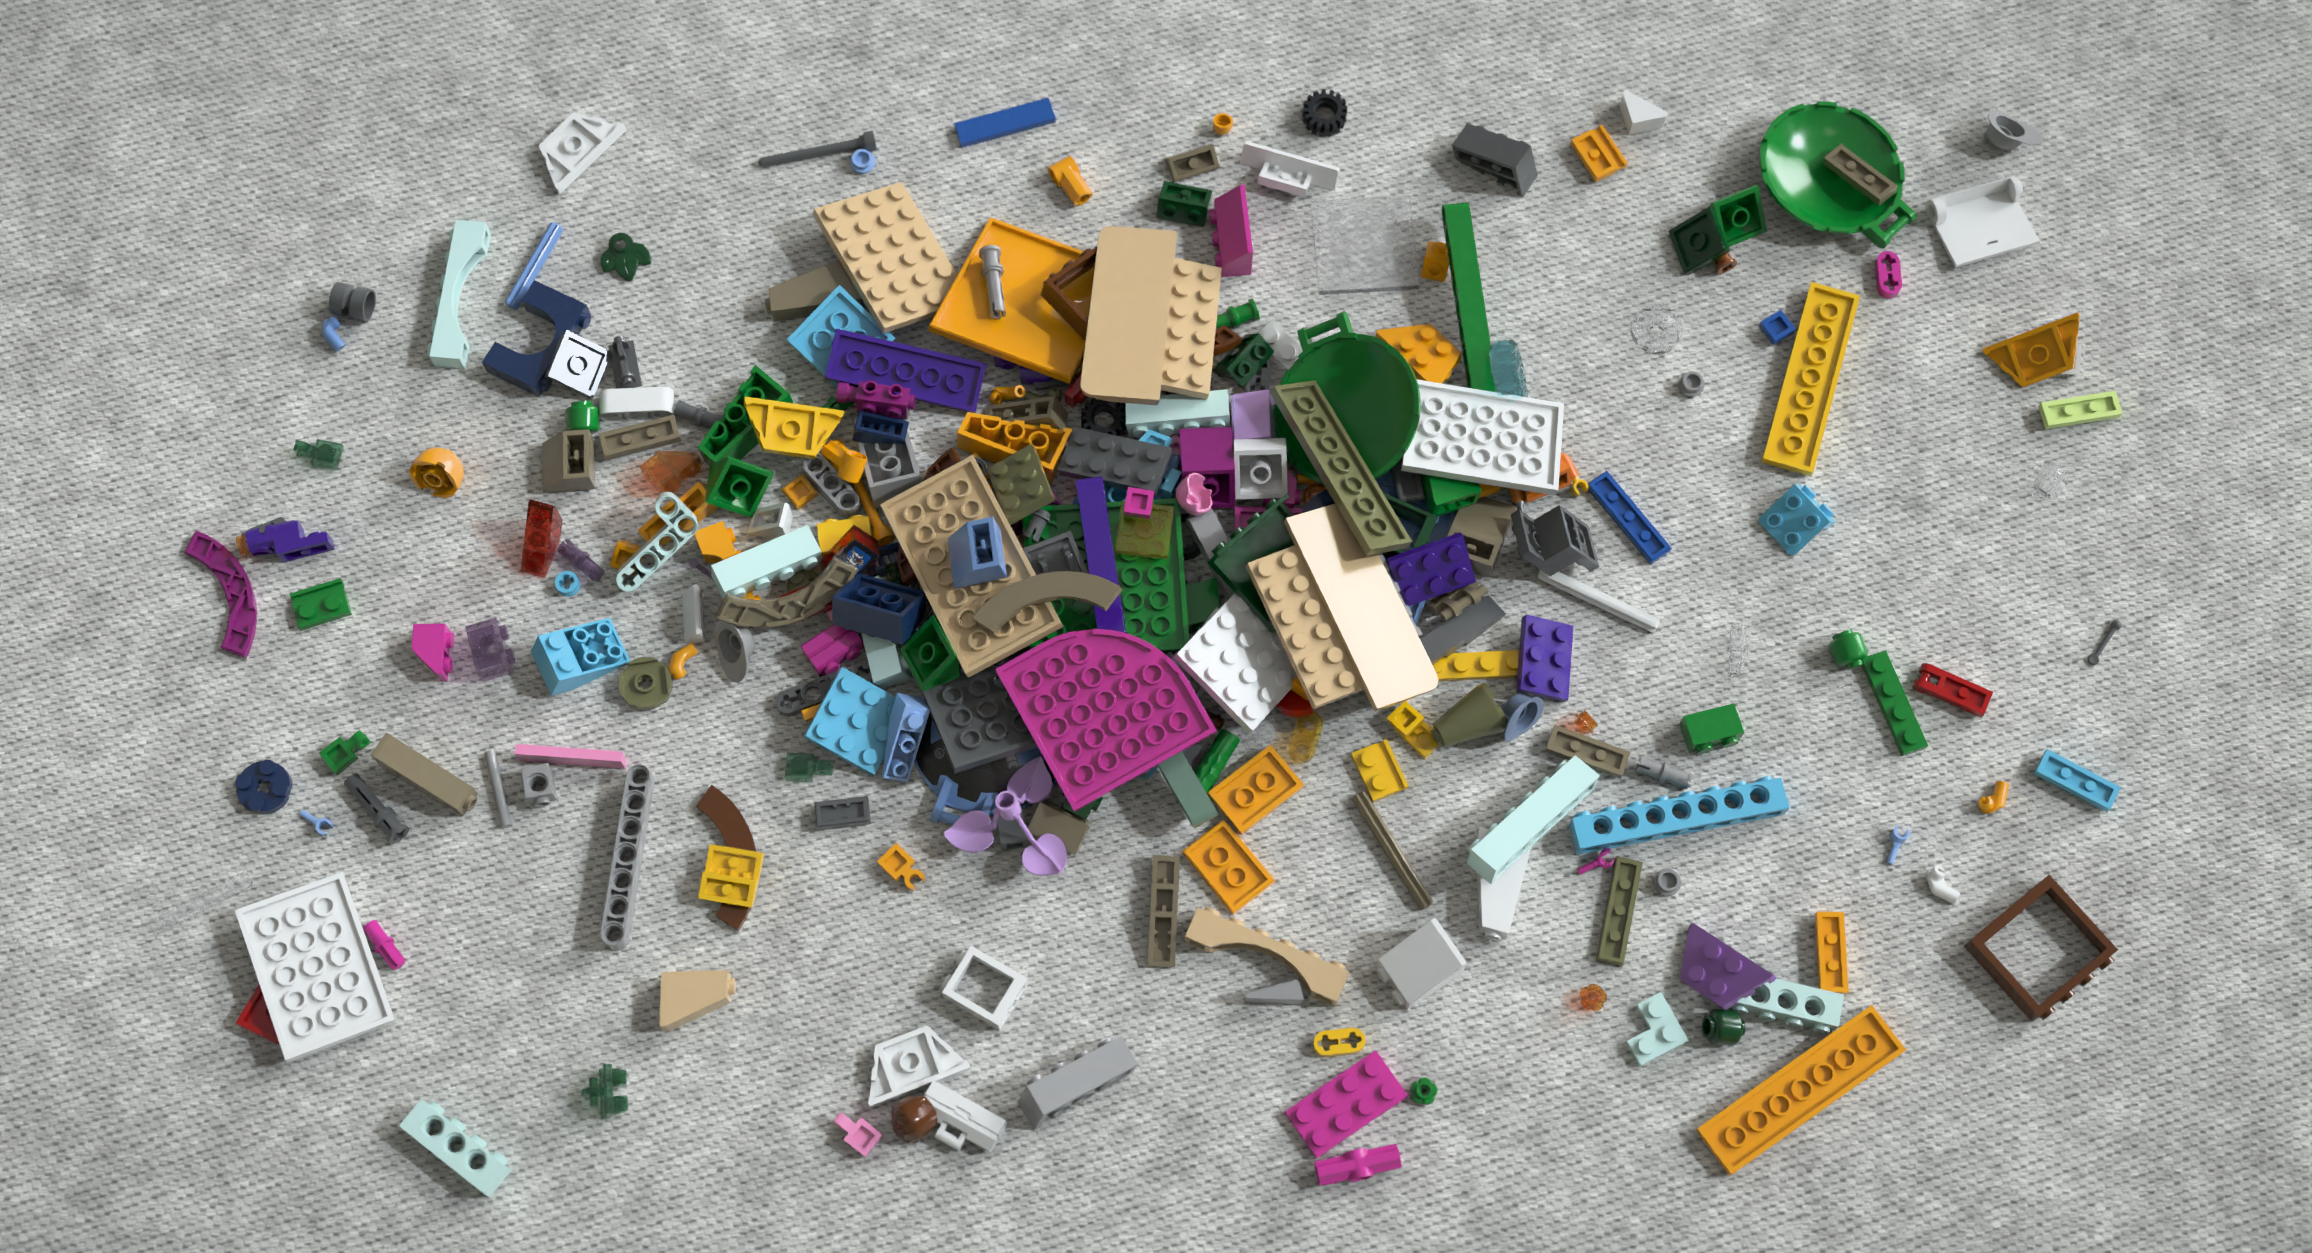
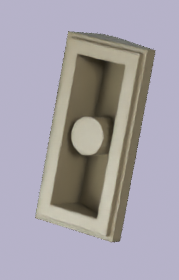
(1192, 162)

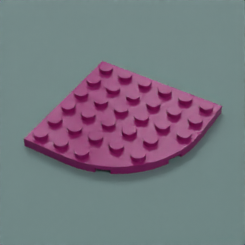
(1103, 709)

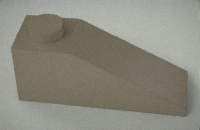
(1032, 411)

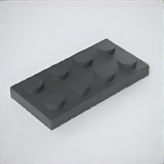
(1115, 458)

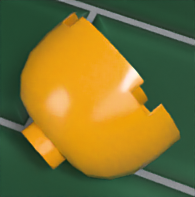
(438, 471)

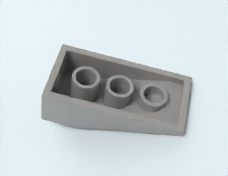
(889, 467)

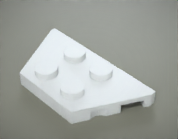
(576, 146)
(911, 1064)

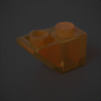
(670, 468)

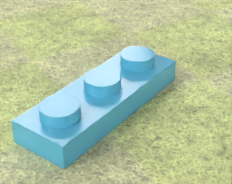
(2077, 780)

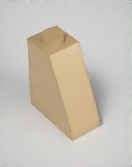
(692, 995)

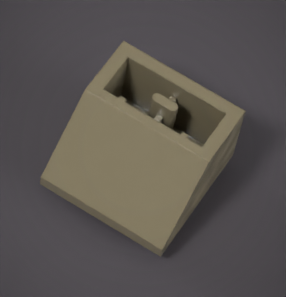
(568, 462)

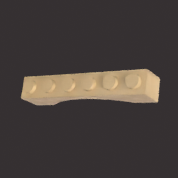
(1216, 933)

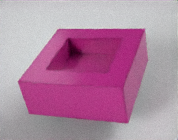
(1138, 503)

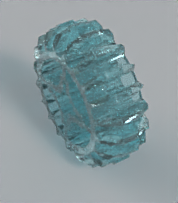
(1508, 369)

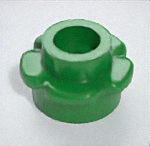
(1418, 1096)

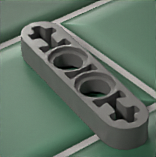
(822, 683)

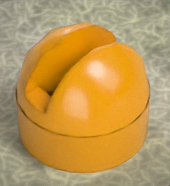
(1222, 123)

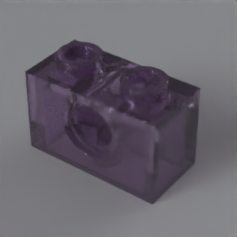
(481, 637)

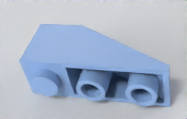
(904, 735)

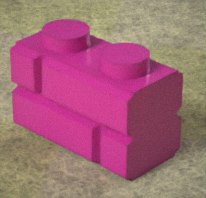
(831, 649)

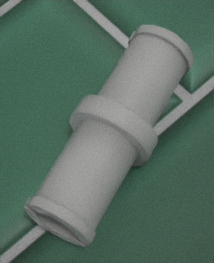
(1663, 772)

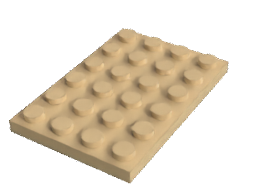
(888, 255)

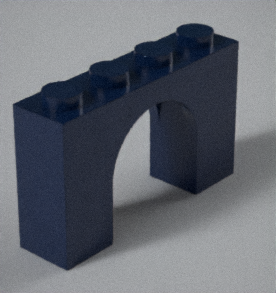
(529, 370)

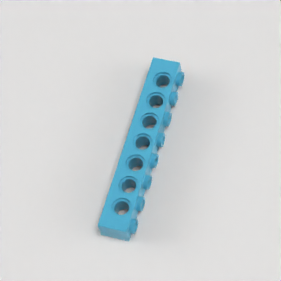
(1588, 840)

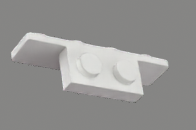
(1288, 171)

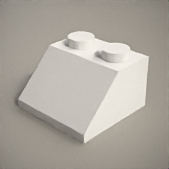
(1260, 468)

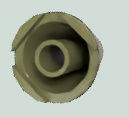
(1470, 718)

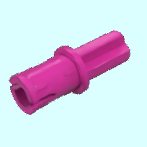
(384, 945)

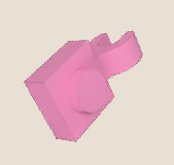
(860, 1136)

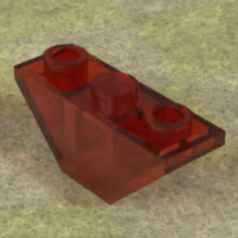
(540, 538)

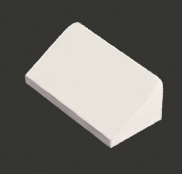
(693, 615)

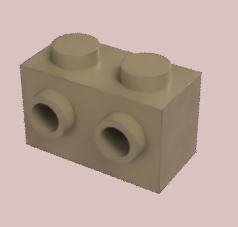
(1061, 823)

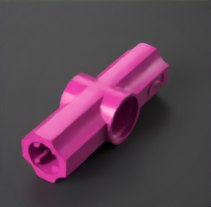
(1358, 1165)

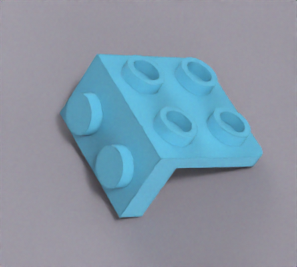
(1796, 518)

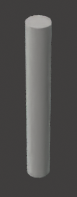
(498, 789)

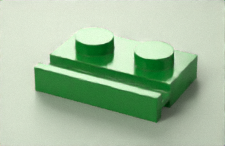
(320, 604)

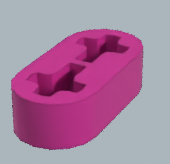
(1882, 274)

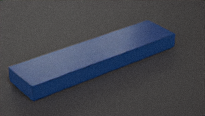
(1005, 122)
(1628, 517)

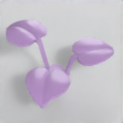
(1030, 783)

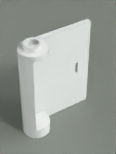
(1981, 221)

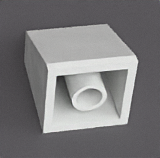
(1420, 964)

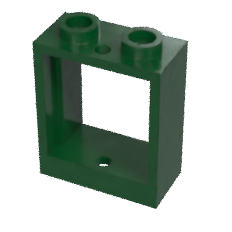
(1414, 515)

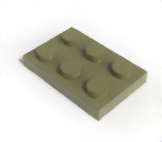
(1020, 484)

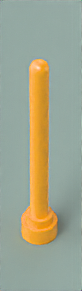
(880, 531)

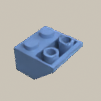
(977, 553)

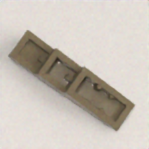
(1163, 911)

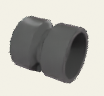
(355, 302)

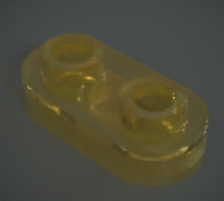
(1305, 738)

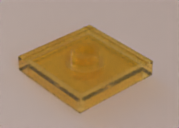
(1145, 536)

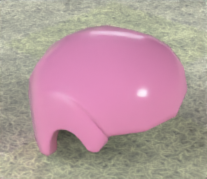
(1193, 495)

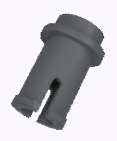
(1037, 524)

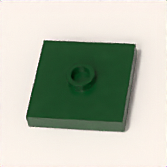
(1699, 241)

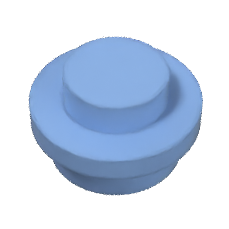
(862, 161)

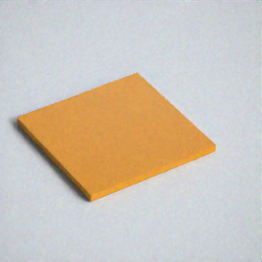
(1032, 329)

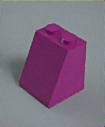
(1210, 455)

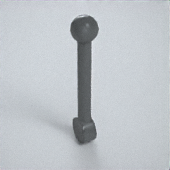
(2094, 658)

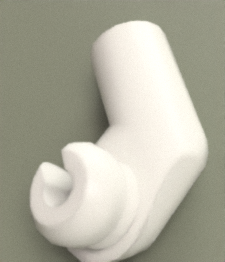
(1938, 887)

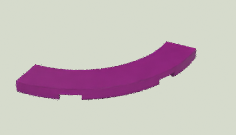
(237, 589)

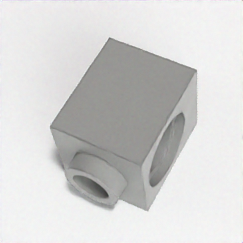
(531, 777)

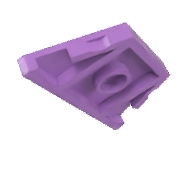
(1719, 969)

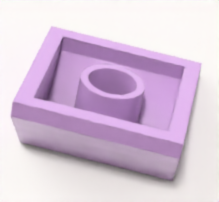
(1253, 415)

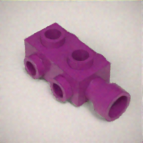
(878, 401)

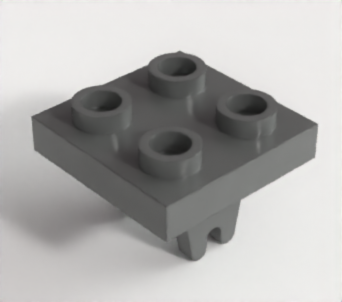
(1055, 555)

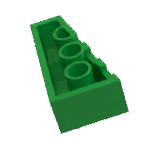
(734, 432)

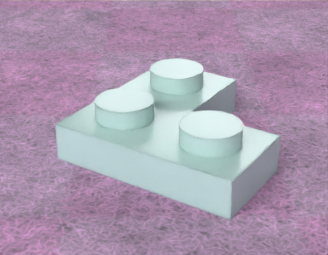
(1663, 1031)

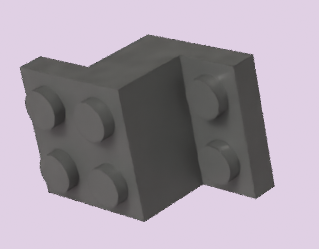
(1554, 540)

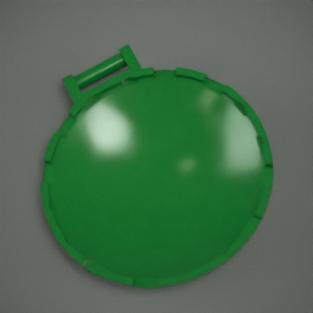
(1814, 194)
(1367, 389)

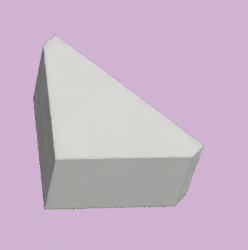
(1641, 114)
(771, 521)

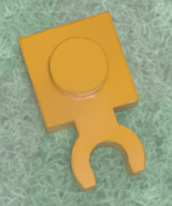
(898, 865)

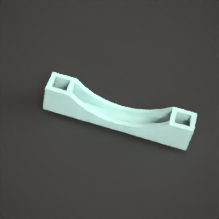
(468, 247)

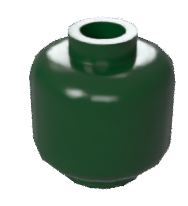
(1723, 1027)

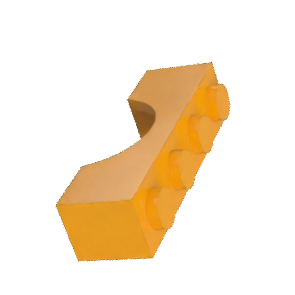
(717, 545)

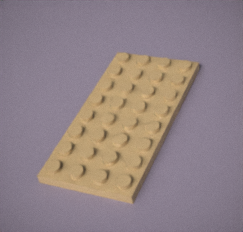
(923, 523)

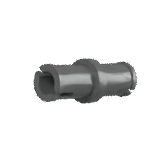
(699, 416)

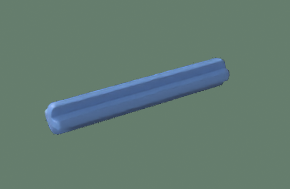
(534, 265)

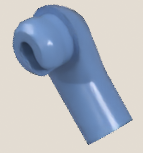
(329, 334)

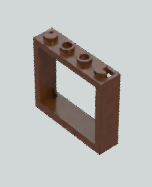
(1059, 301)
(2009, 983)

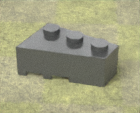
(1498, 155)

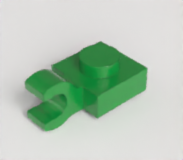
(341, 753)

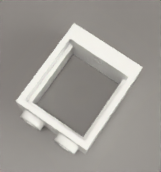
(1007, 1003)

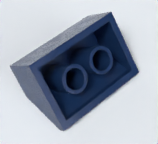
(878, 608)

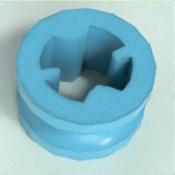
(560, 580)

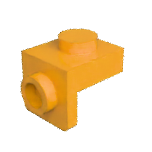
(1435, 262)

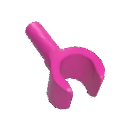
(1597, 862)

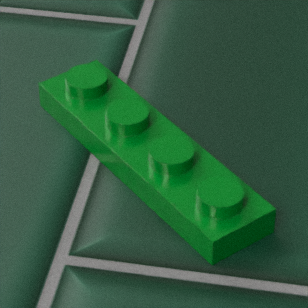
(1894, 703)

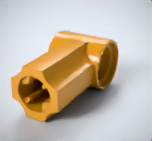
(1067, 175)
(847, 462)

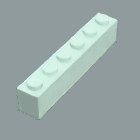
(1532, 819)

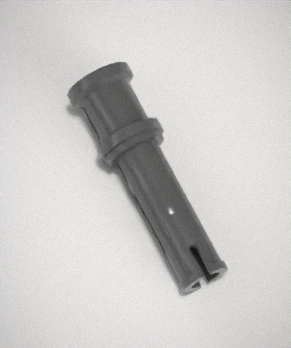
(382, 816)

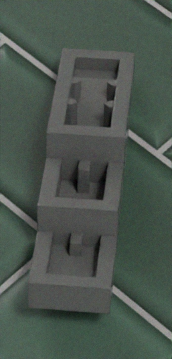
(1462, 629)

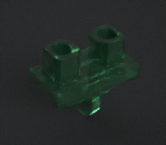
(608, 1079)

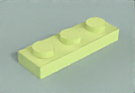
(2080, 410)

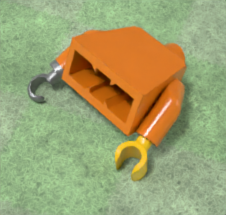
(1567, 474)

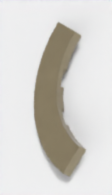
(1042, 589)
(791, 607)

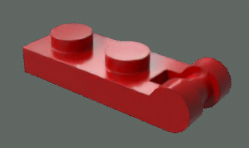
(1953, 690)

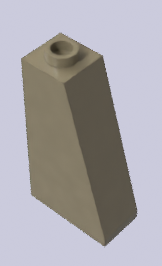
(806, 292)
(424, 775)

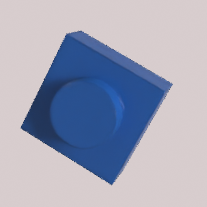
(1777, 327)

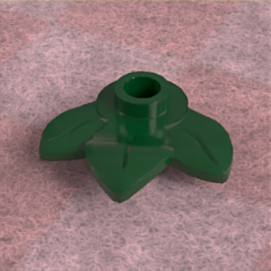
(624, 259)

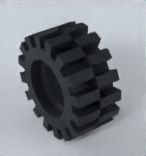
(1324, 125)
(1098, 406)

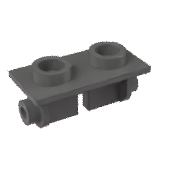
(624, 363)

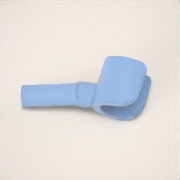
(316, 822)
(1896, 842)

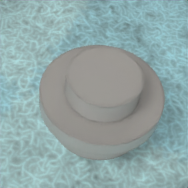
(1691, 384)
(1667, 882)

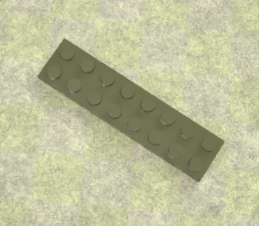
(1341, 467)

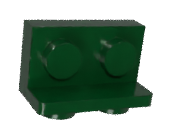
(1183, 204)
(1245, 359)

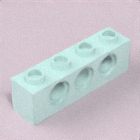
(1827, 1005)
(419, 1125)

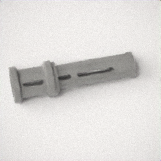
(992, 272)

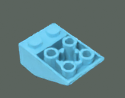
(578, 655)

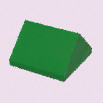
(1741, 215)
(737, 485)
(930, 655)

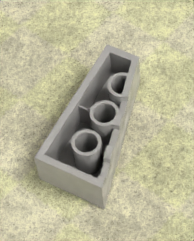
(1076, 1080)

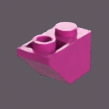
(432, 647)

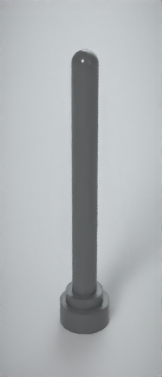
(865, 141)

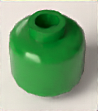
(582, 416)
(1848, 649)

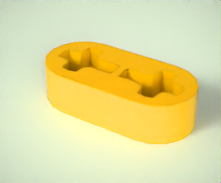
(1339, 1035)

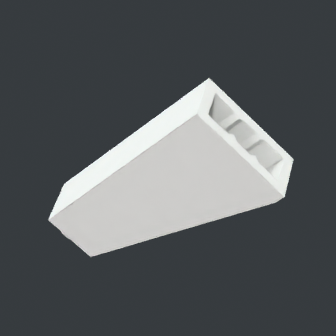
(1499, 899)

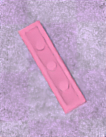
(570, 756)

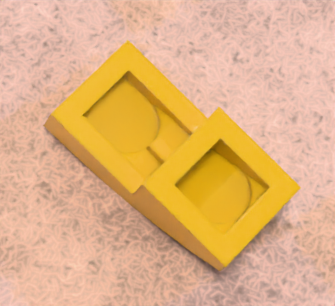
(1413, 729)

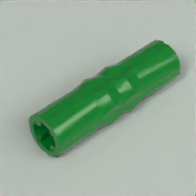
(1215, 758)

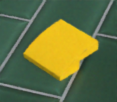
(731, 875)

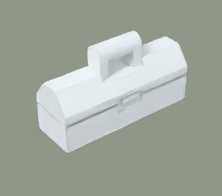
(969, 1118)

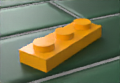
(1831, 952)

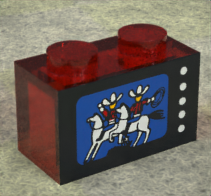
(855, 548)

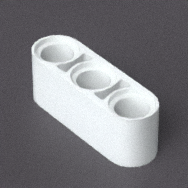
(636, 403)

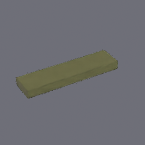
(1619, 911)

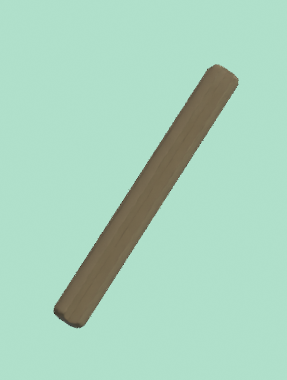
(1392, 851)

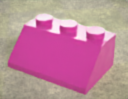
(1232, 233)

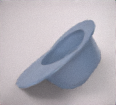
(1521, 714)

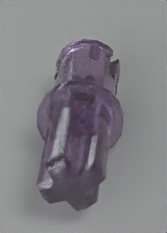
(580, 560)

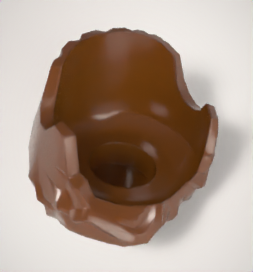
(913, 1118)

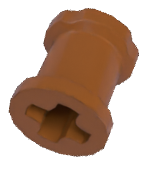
(1724, 264)

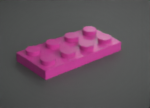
(1346, 1104)

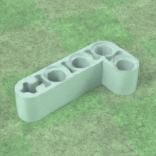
(653, 546)

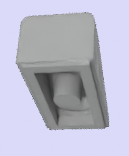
(1282, 993)

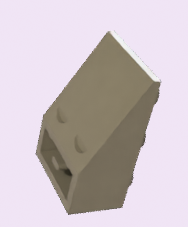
(1484, 531)

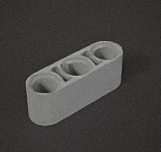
(837, 496)

